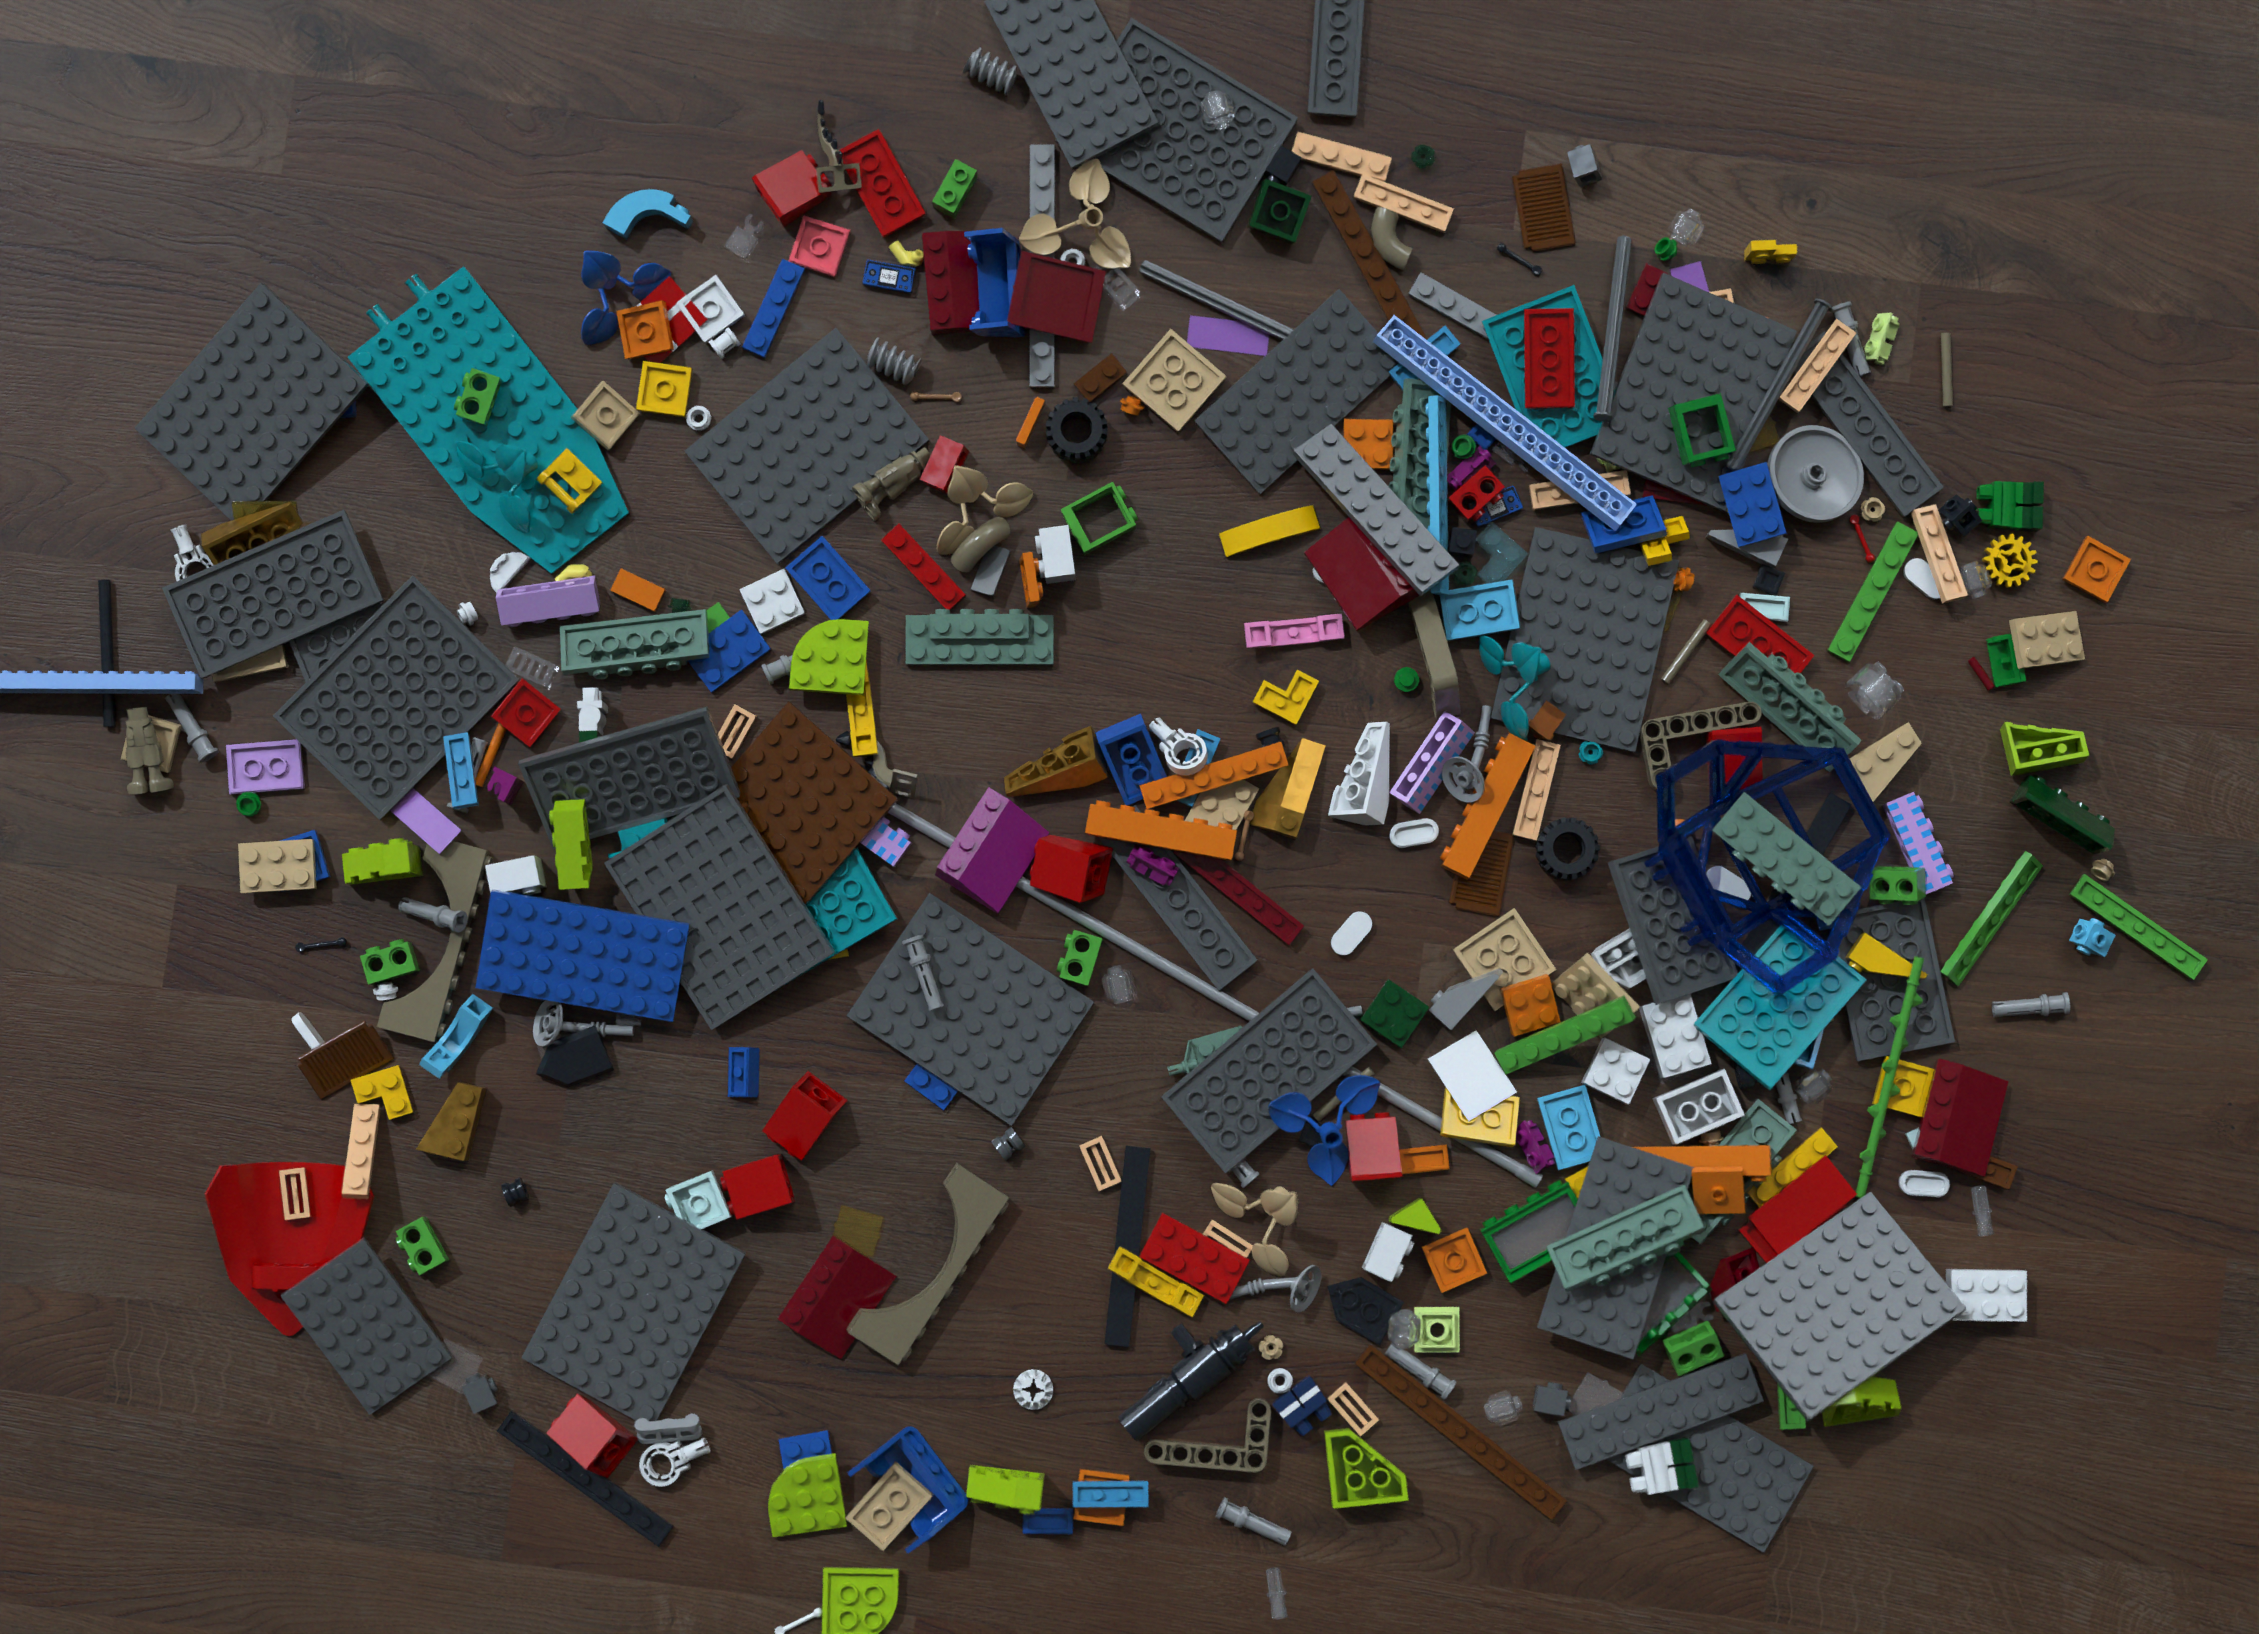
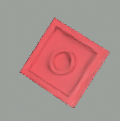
(819, 246)

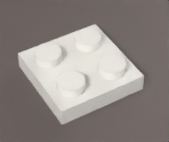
(715, 305)
(772, 601)

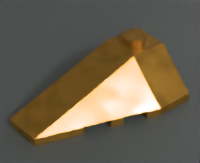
(249, 532)
(1068, 766)
(1287, 795)

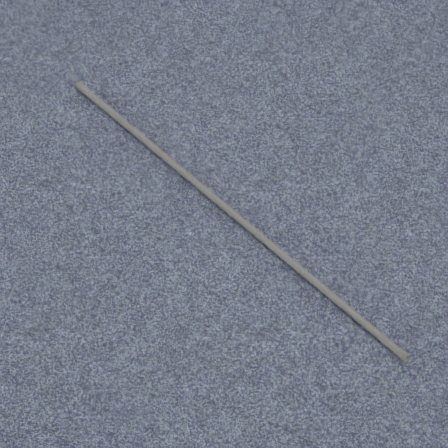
(1520, 1170)

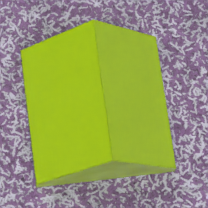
(1416, 1216)

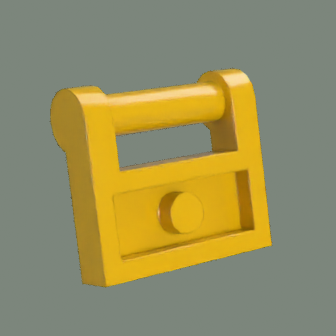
(575, 474)

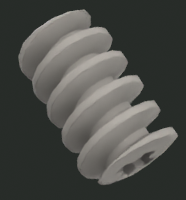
(990, 69)
(892, 362)

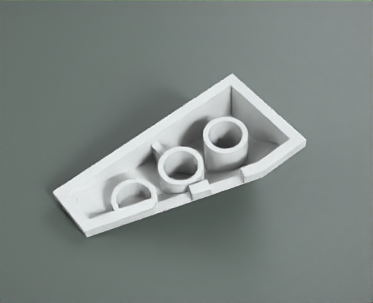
(1365, 789)

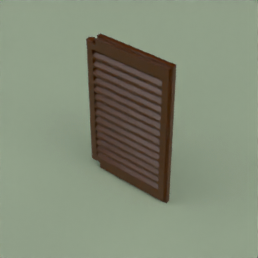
(1543, 208)
(1486, 885)
(344, 1059)

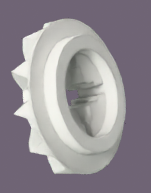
(1041, 1398)

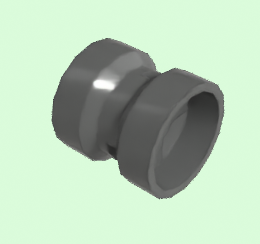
(1003, 1146)

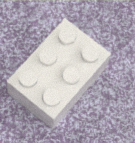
(1673, 1037)
(1698, 1106)
(1990, 1293)

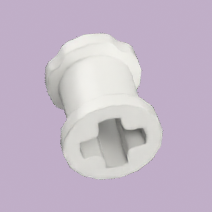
(724, 343)

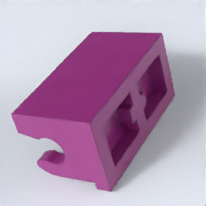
(506, 786)

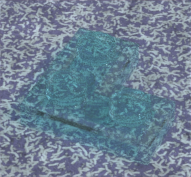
(1504, 551)

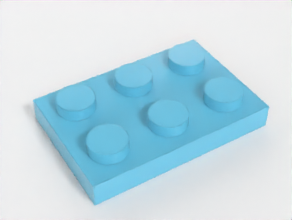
(1480, 610)
(1569, 1126)

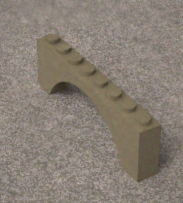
(424, 1009)
(896, 1327)

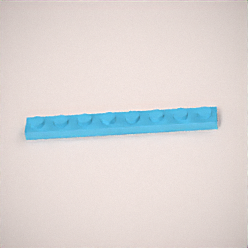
(1437, 480)

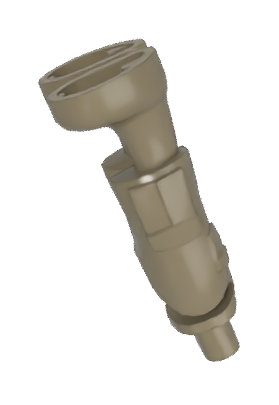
(891, 480)
(144, 750)

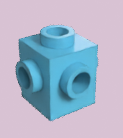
(2092, 937)

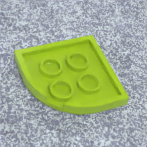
(831, 658)
(807, 1497)
(858, 1599)

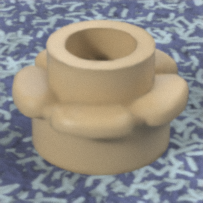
(1872, 503)
(2102, 869)
(1711, 1138)
(1264, 1347)

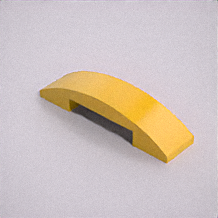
(1269, 530)
(862, 721)
(1154, 1282)

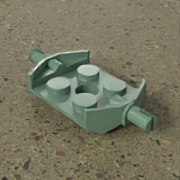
(1200, 1049)

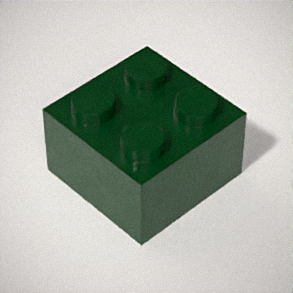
(1279, 211)
(1394, 1013)

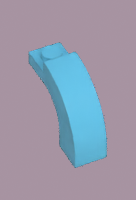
(643, 203)
(458, 1037)

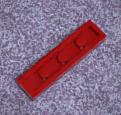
(923, 567)

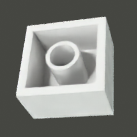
(1057, 554)
(517, 875)
(1615, 1071)
(1388, 1252)

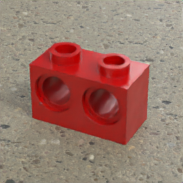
(1472, 490)

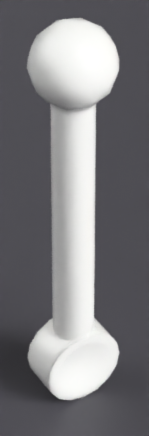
(781, 1630)

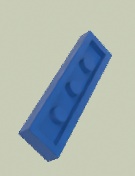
(773, 308)

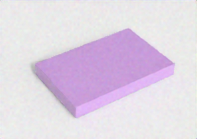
(265, 766)

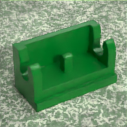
(2003, 661)

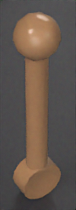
(956, 396)
(1248, 816)

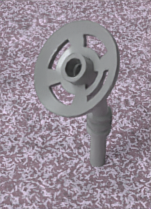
(1469, 775)
(556, 1024)
(1300, 1287)

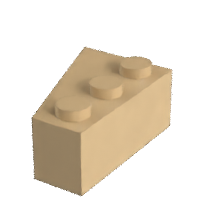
(1884, 759)

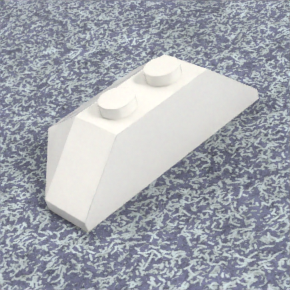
(1620, 960)

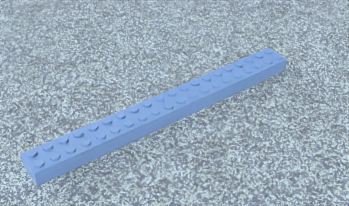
(1504, 423)
(101, 683)

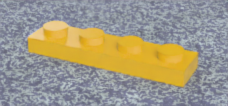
(1793, 1165)

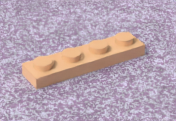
(1341, 156)
(1403, 203)
(1817, 365)
(1550, 495)
(1939, 554)
(1536, 790)
(361, 1151)

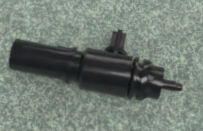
(1191, 1377)

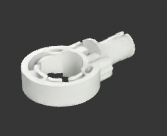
(186, 546)
(1174, 743)
(685, 1454)

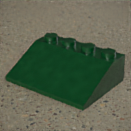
(2063, 815)

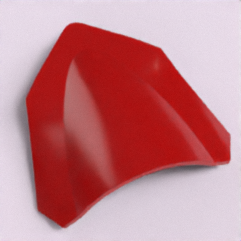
(273, 1254)

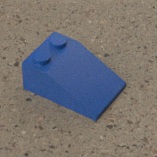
(1130, 756)

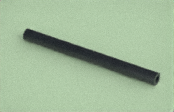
(106, 645)

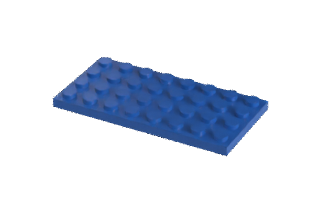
(582, 955)

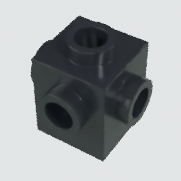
(1960, 515)

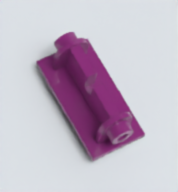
(1470, 467)
(1143, 858)
(1528, 1137)

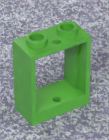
(1076, 529)

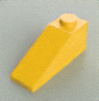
(1876, 958)

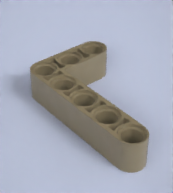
(1436, 655)
(1688, 729)
(1218, 1450)

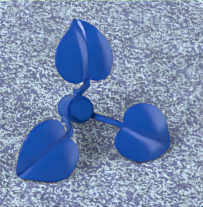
(601, 272)
(1331, 1156)

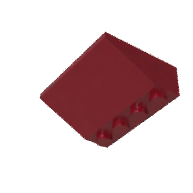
(950, 282)
(1358, 575)
(1960, 1118)
(833, 1294)

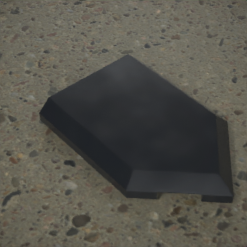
(575, 1058)
(1364, 1307)

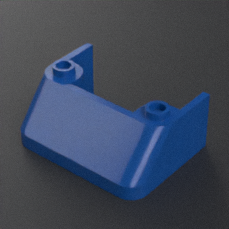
(997, 262)
(919, 1460)

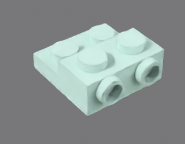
(698, 1200)

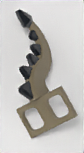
(835, 157)
(882, 772)

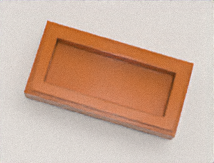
(1030, 422)
(638, 590)
(1424, 1159)

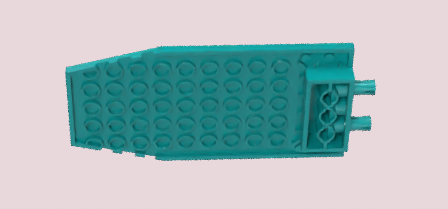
(418, 374)

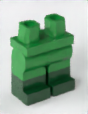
(2005, 503)

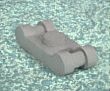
(668, 1429)

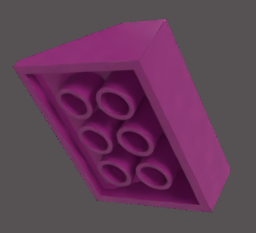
(991, 851)

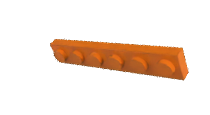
(1214, 775)

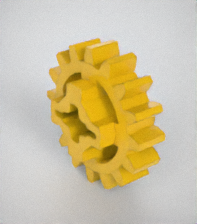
(2018, 565)

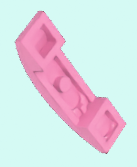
(1294, 631)

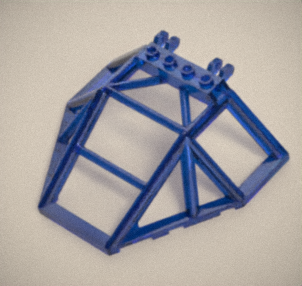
(1706, 901)

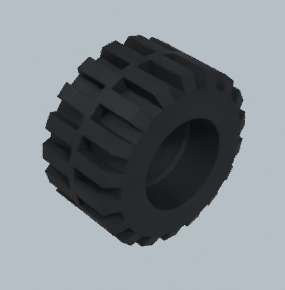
(1072, 409)
(1588, 844)

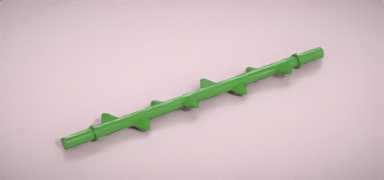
(1889, 1089)

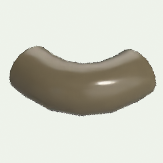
(1386, 240)
(979, 543)

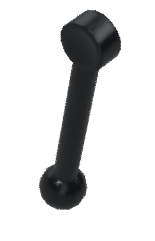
(1536, 270)
(301, 947)

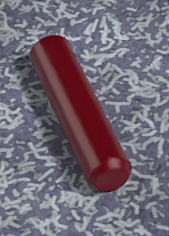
(1981, 673)

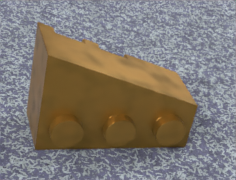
(455, 1124)

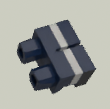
(1311, 1398)

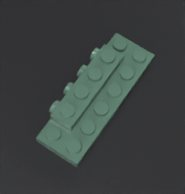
(1411, 448)
(979, 638)
(634, 644)
(1788, 700)
(1786, 859)
(1756, 1127)
(1626, 1240)

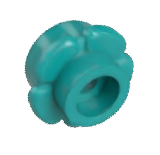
(1586, 757)

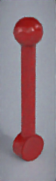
(1854, 519)

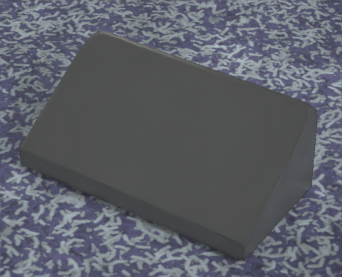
(991, 571)

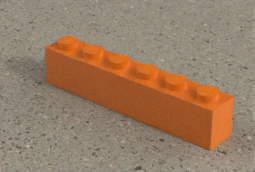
(1485, 812)
(1161, 832)
(1754, 1159)

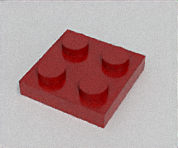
(525, 712)

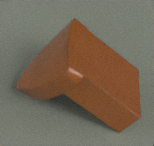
(1546, 721)

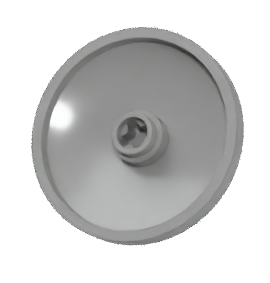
(1815, 473)

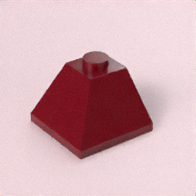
(1732, 1271)

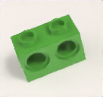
(955, 189)
(484, 398)
(1897, 880)
(1086, 959)
(390, 968)
(427, 1242)
(1693, 1348)

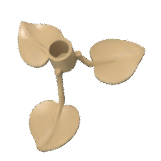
(1092, 185)
(966, 487)
(1276, 1202)

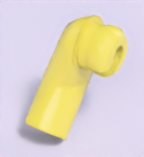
(906, 258)
(574, 571)

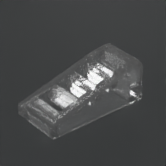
(1126, 294)
(549, 675)

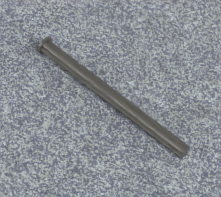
(1214, 300)
(1613, 329)
(1778, 384)

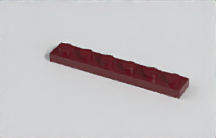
(1245, 895)

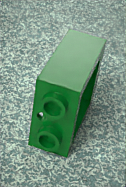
(1676, 414)

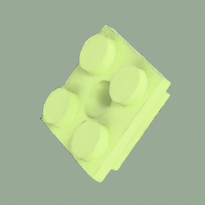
(1448, 1340)

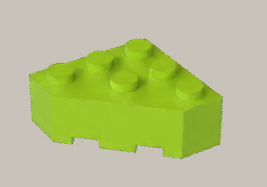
(382, 862)
(1869, 1401)
(1360, 1473)
(1006, 1488)

